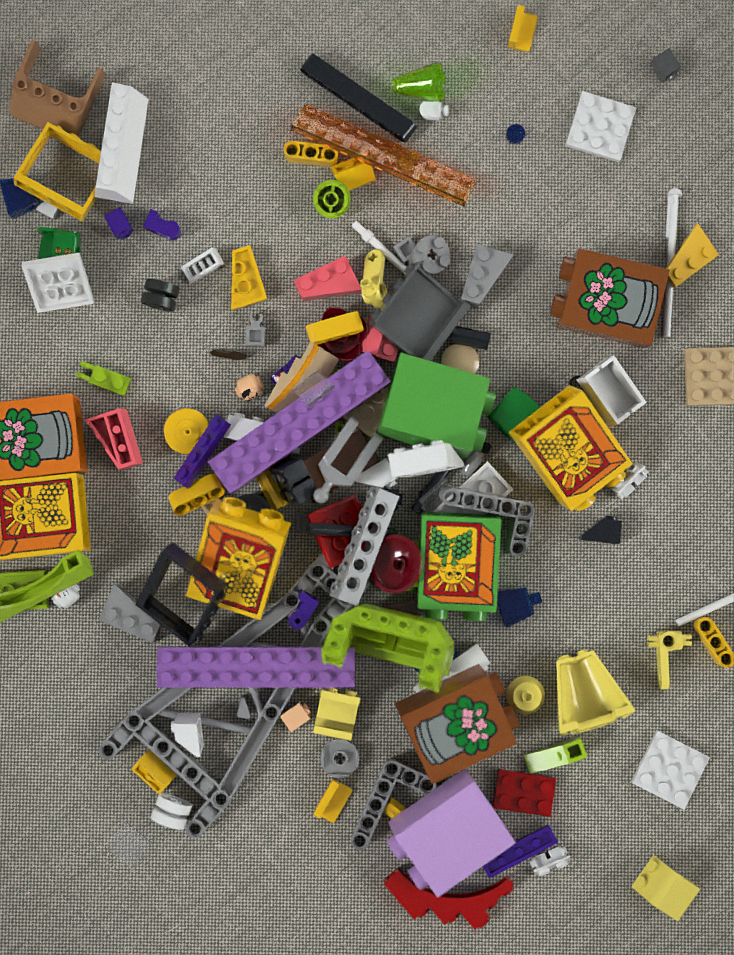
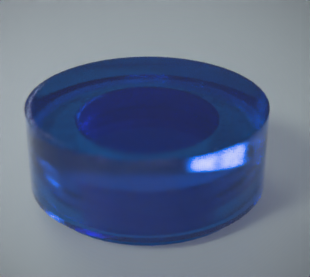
(515, 134)

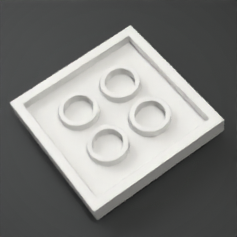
(600, 126)
(58, 282)
(670, 769)

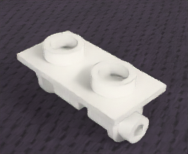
(635, 473)
(557, 860)

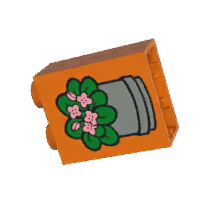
(41, 437)

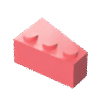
(328, 281)
(117, 437)

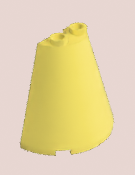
(587, 694)

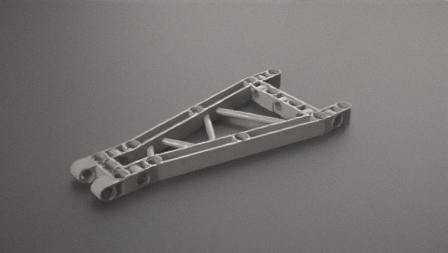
(156, 705)

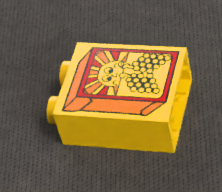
(571, 449)
(43, 516)
(243, 552)

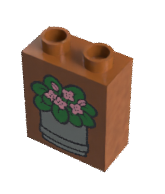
(610, 298)
(458, 722)

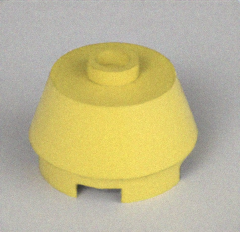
(525, 695)

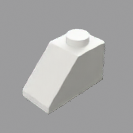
(378, 476)
(189, 732)

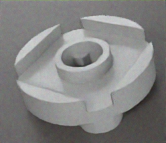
(441, 251)
(332, 766)

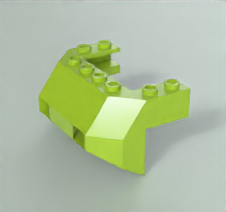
(392, 638)

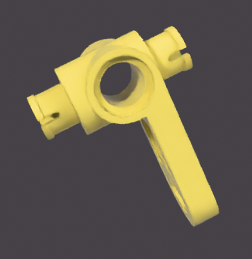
(372, 283)
(678, 640)

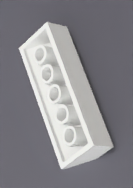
(121, 144)

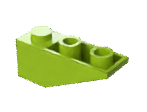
(555, 755)

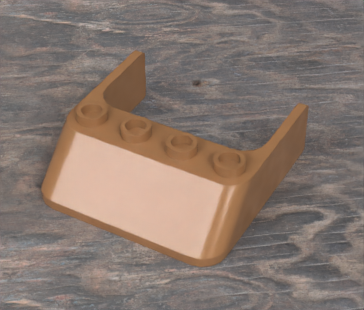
(42, 104)

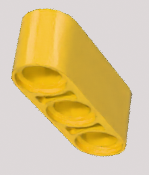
(303, 147)
(334, 328)
(199, 494)
(722, 646)

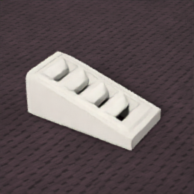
(199, 259)

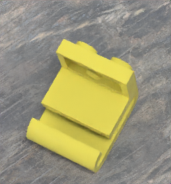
(336, 713)
(665, 888)

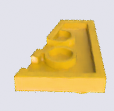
(691, 257)
(246, 280)

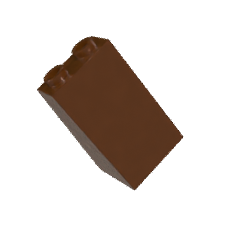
(342, 462)

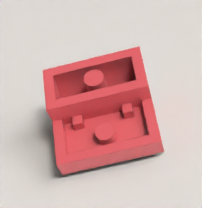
(378, 345)

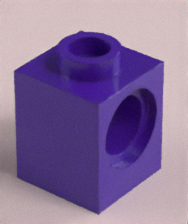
(119, 224)

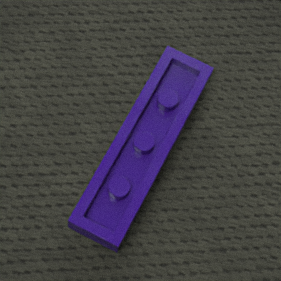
(202, 451)
(521, 850)

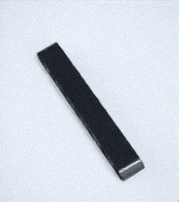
(358, 98)

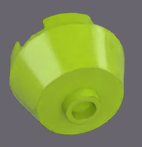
(331, 199)

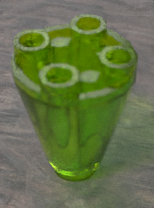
(422, 83)

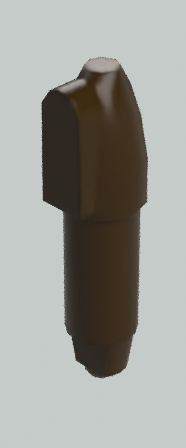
(233, 355)

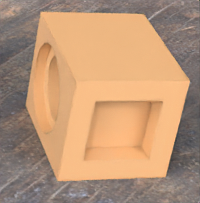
(296, 716)

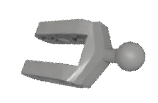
(332, 475)

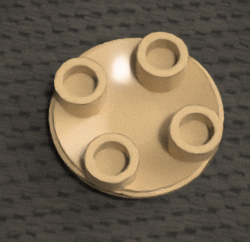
(461, 358)

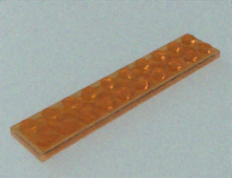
(384, 154)

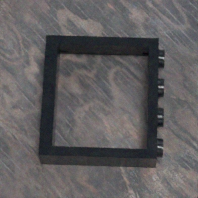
(164, 615)

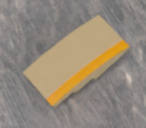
(313, 360)

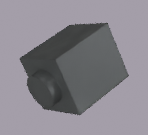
(665, 65)

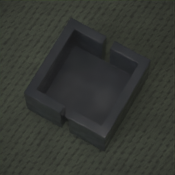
(289, 475)

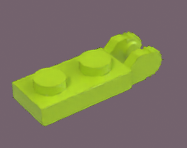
(105, 379)

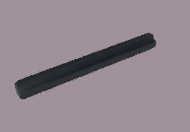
(338, 530)

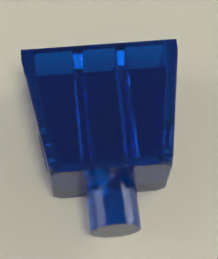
(17, 200)
(516, 605)

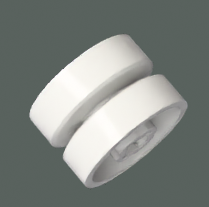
(171, 811)

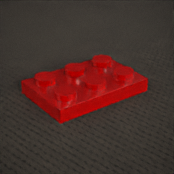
(524, 792)

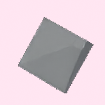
(243, 711)

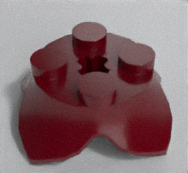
(348, 347)

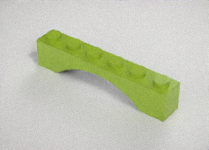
(66, 573)

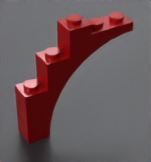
(447, 906)

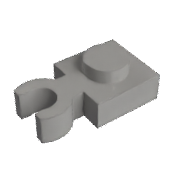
(404, 250)
(255, 334)

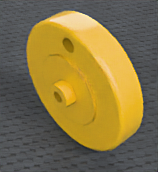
(184, 429)

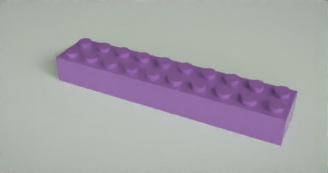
(298, 424)
(251, 667)

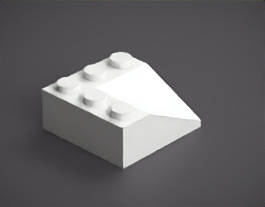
(424, 460)

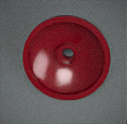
(387, 566)

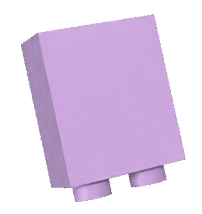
(448, 834)

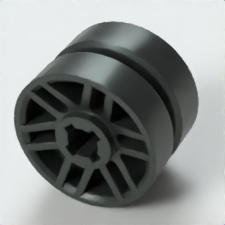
(160, 295)

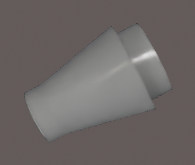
(472, 462)

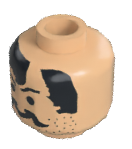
(249, 387)

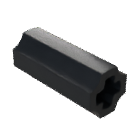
(470, 337)

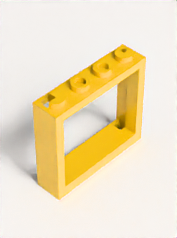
(44, 193)

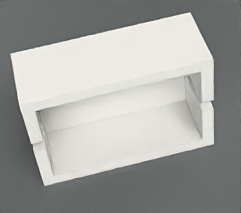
(611, 391)

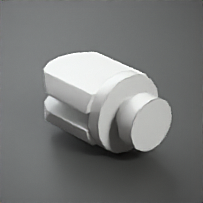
(433, 110)

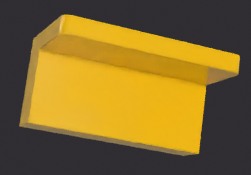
(522, 30)
(353, 173)
(154, 771)
(332, 801)

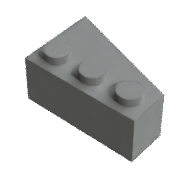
(483, 273)
(124, 614)

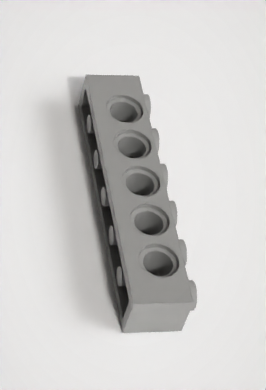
(373, 540)

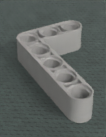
(496, 508)
(383, 796)

